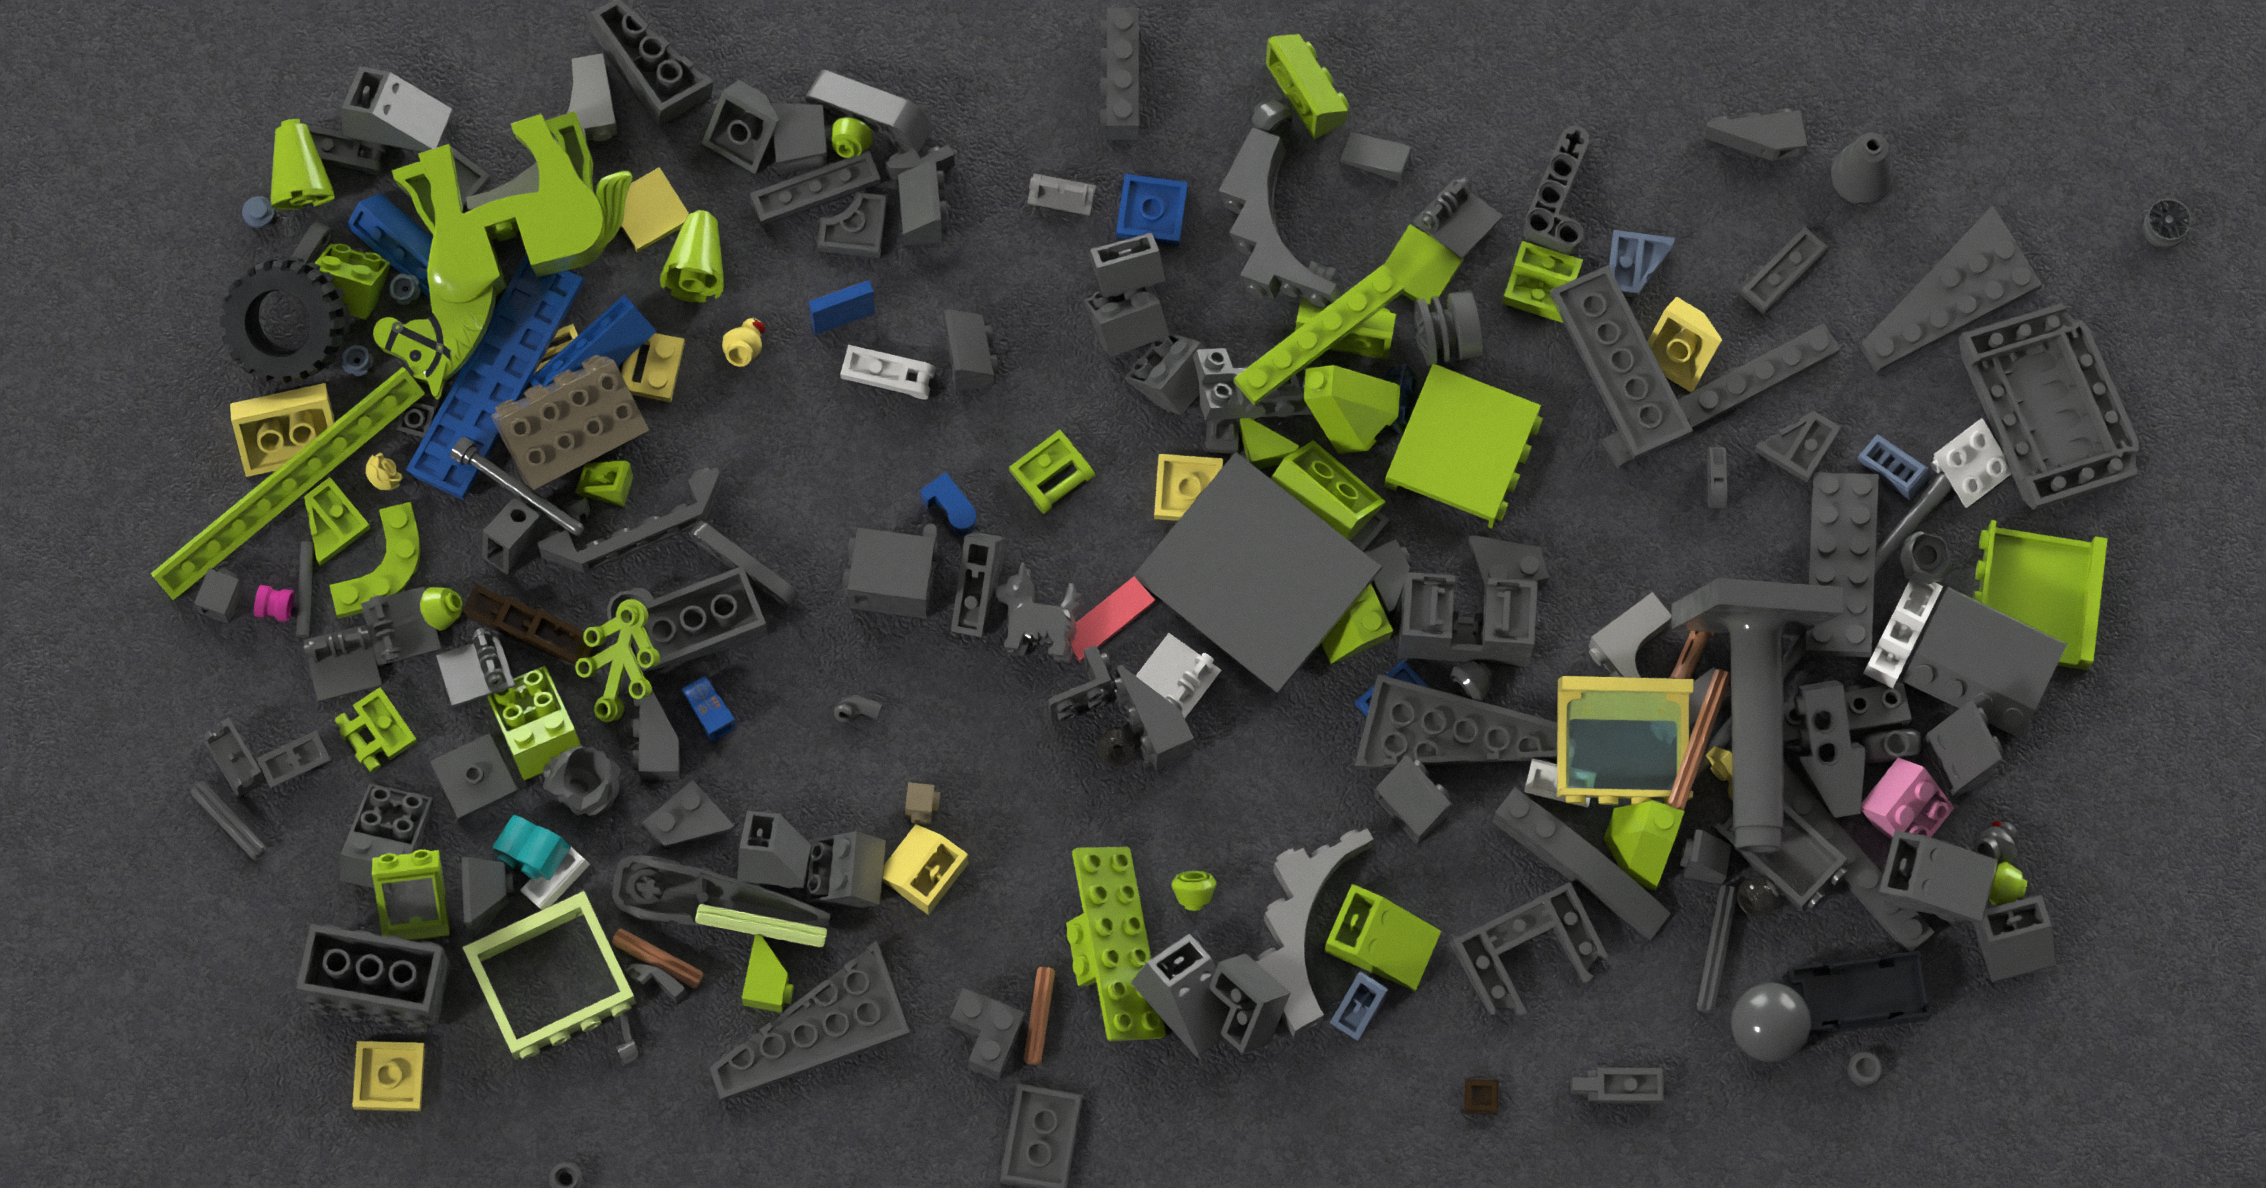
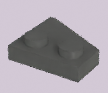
(1507, 560)
(687, 817)

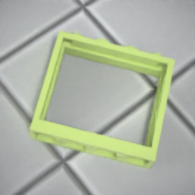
(527, 929)

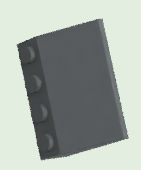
(1985, 659)

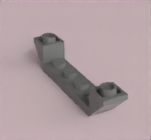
(560, 549)

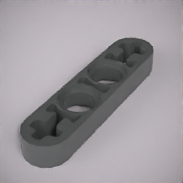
(735, 557)

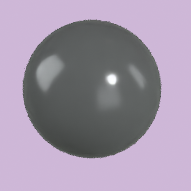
(1770, 1022)

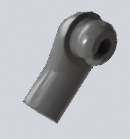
(856, 706)

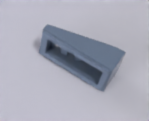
(1912, 466)

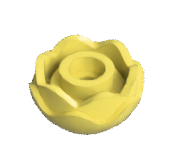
(382, 472)

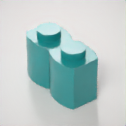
(530, 848)

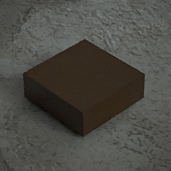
(1481, 1096)

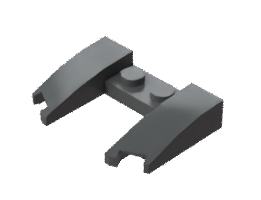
(1556, 910)

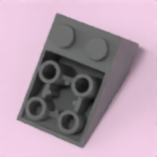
(392, 112)
(1156, 720)
(1964, 750)
(383, 825)
(1937, 877)
(1179, 992)

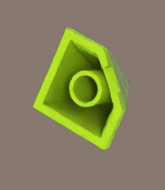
(1350, 406)
(1642, 839)

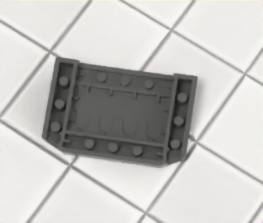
(2051, 405)

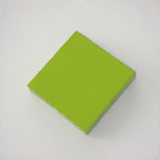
(1422, 265)

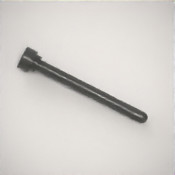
(466, 453)

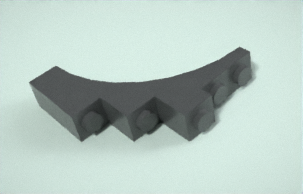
(1250, 194)

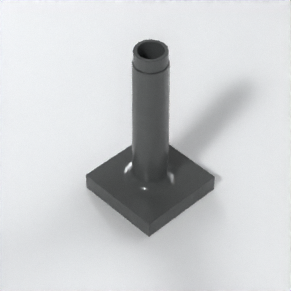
(1757, 620)

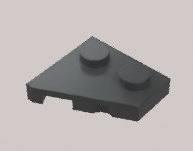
(1801, 445)

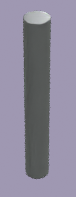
(305, 589)

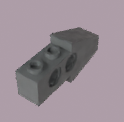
(1841, 774)

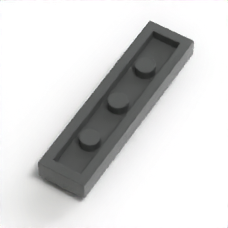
(815, 188)

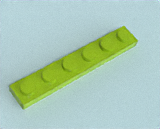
(1318, 334)

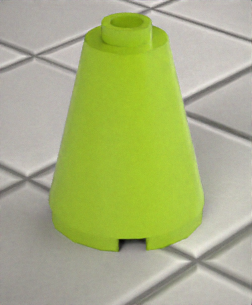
(297, 169)
(695, 260)

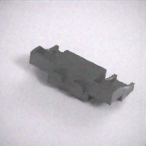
(1224, 400)

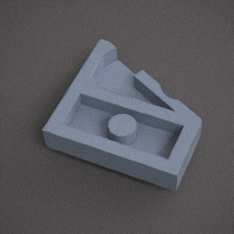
(1636, 259)

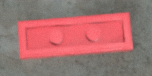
(1111, 616)

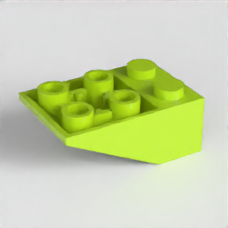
(533, 721)
(1382, 938)

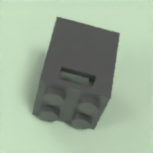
(891, 571)

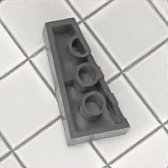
(653, 70)

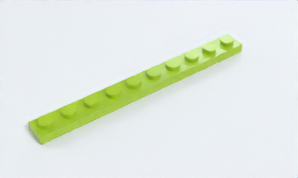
(287, 483)

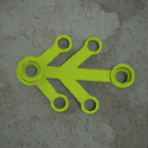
(621, 658)

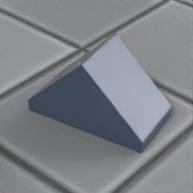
(1359, 1006)

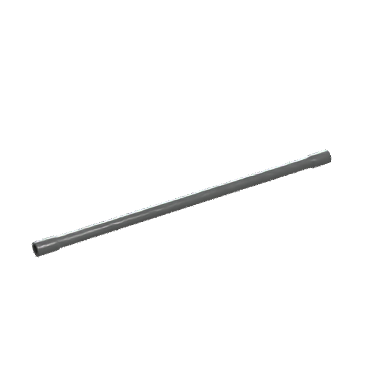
(1930, 498)

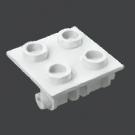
(1972, 463)
(1179, 673)

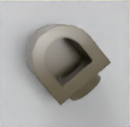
(921, 802)

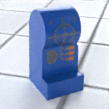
(951, 503)
(709, 709)

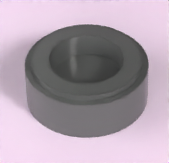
(1865, 1069)

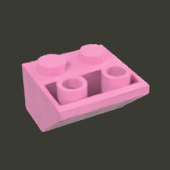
(1906, 801)

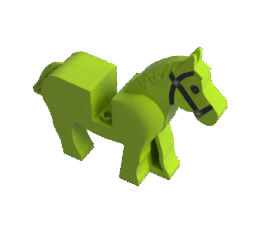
(559, 227)

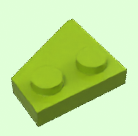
(332, 520)

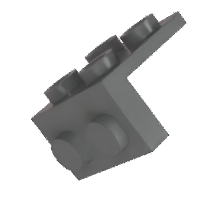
(1091, 694)

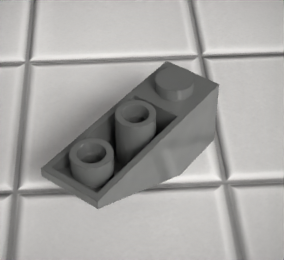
(1767, 136)
(658, 744)

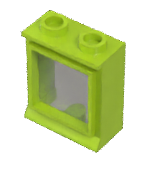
(411, 895)

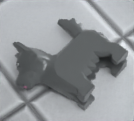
(1037, 622)

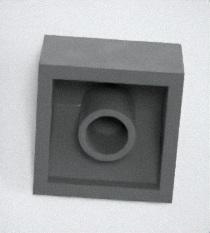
(969, 350)

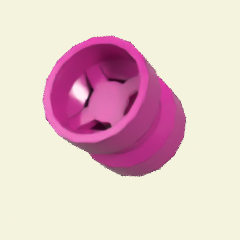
(273, 603)

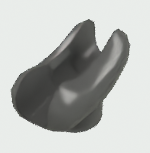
(1892, 744)

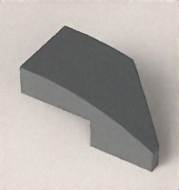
(646, 975)

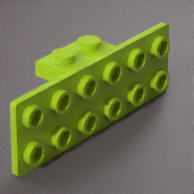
(1112, 941)

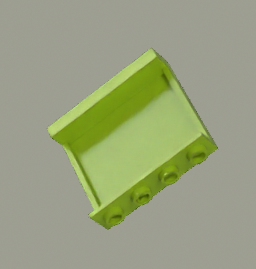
(1464, 444)
(2046, 585)

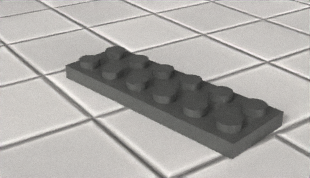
(1621, 362)
(1844, 557)

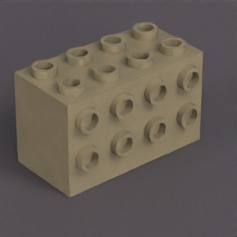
(569, 421)

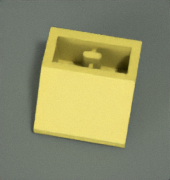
(924, 867)

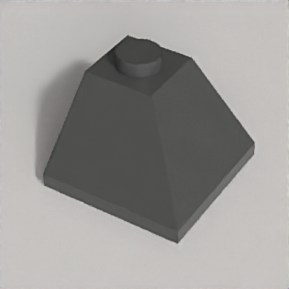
(742, 126)
(484, 892)

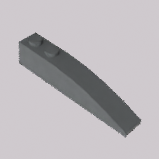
(1579, 862)

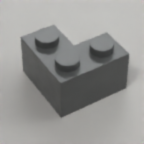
(1254, 1002)
(995, 1027)

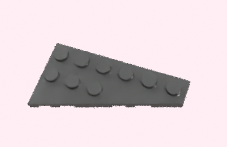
(1965, 286)

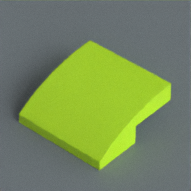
(1533, 277)

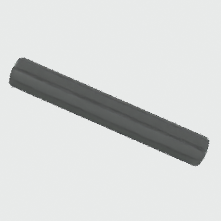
(1717, 949)

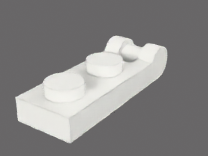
(887, 371)

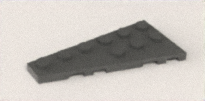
(1447, 729)
(829, 1023)

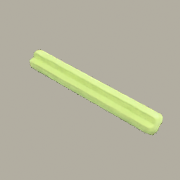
(761, 925)

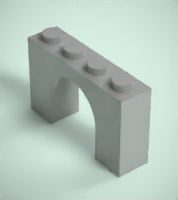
(1622, 638)

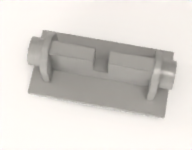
(1061, 194)

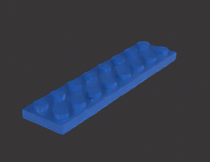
(495, 372)

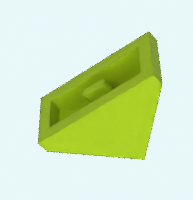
(1263, 446)
(606, 481)

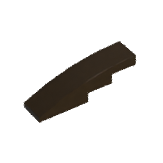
(526, 625)

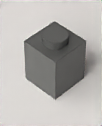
(219, 595)

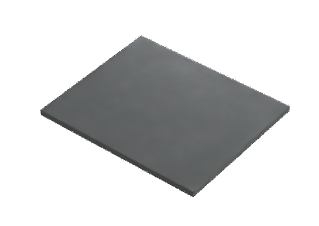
(1257, 572)

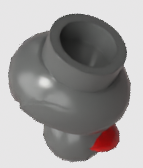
(1998, 842)

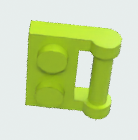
(1045, 463)

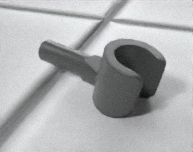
(628, 1050)

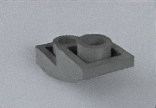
(905, 160)
(420, 414)

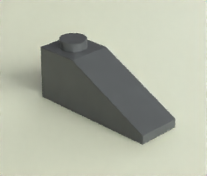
(977, 582)

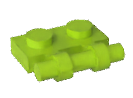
(385, 725)

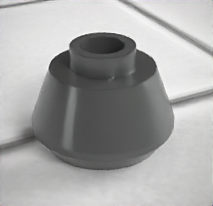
(1272, 117)
(1472, 680)

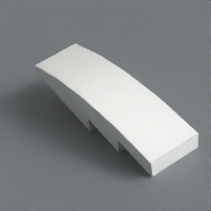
(1902, 632)

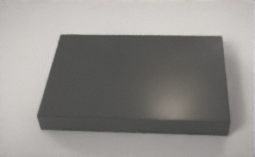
(1041, 1137)

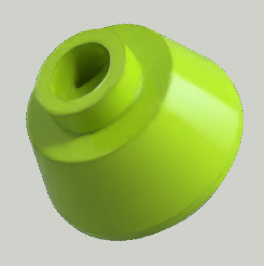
(850, 137)
(440, 607)
(2007, 884)
(1194, 889)

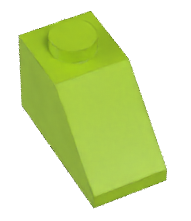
(766, 980)

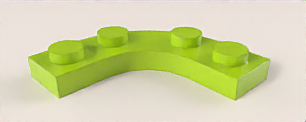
(394, 572)

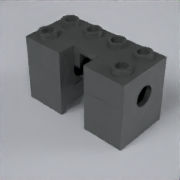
(1495, 636)

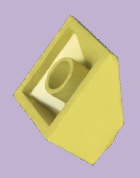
(1684, 343)

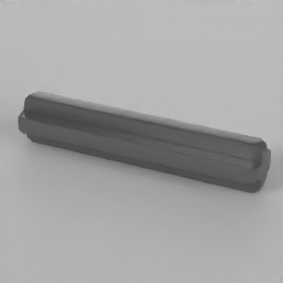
(228, 820)

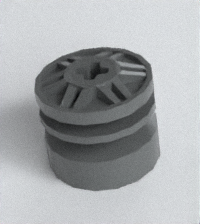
(1448, 328)

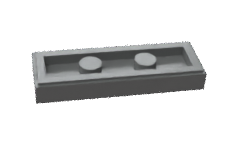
(1784, 270)

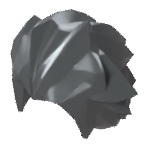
(583, 780)

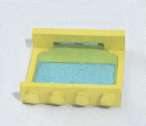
(1620, 737)

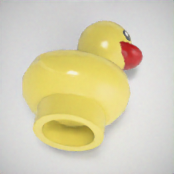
(743, 343)

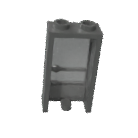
(1803, 864)

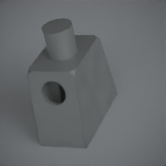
(510, 535)

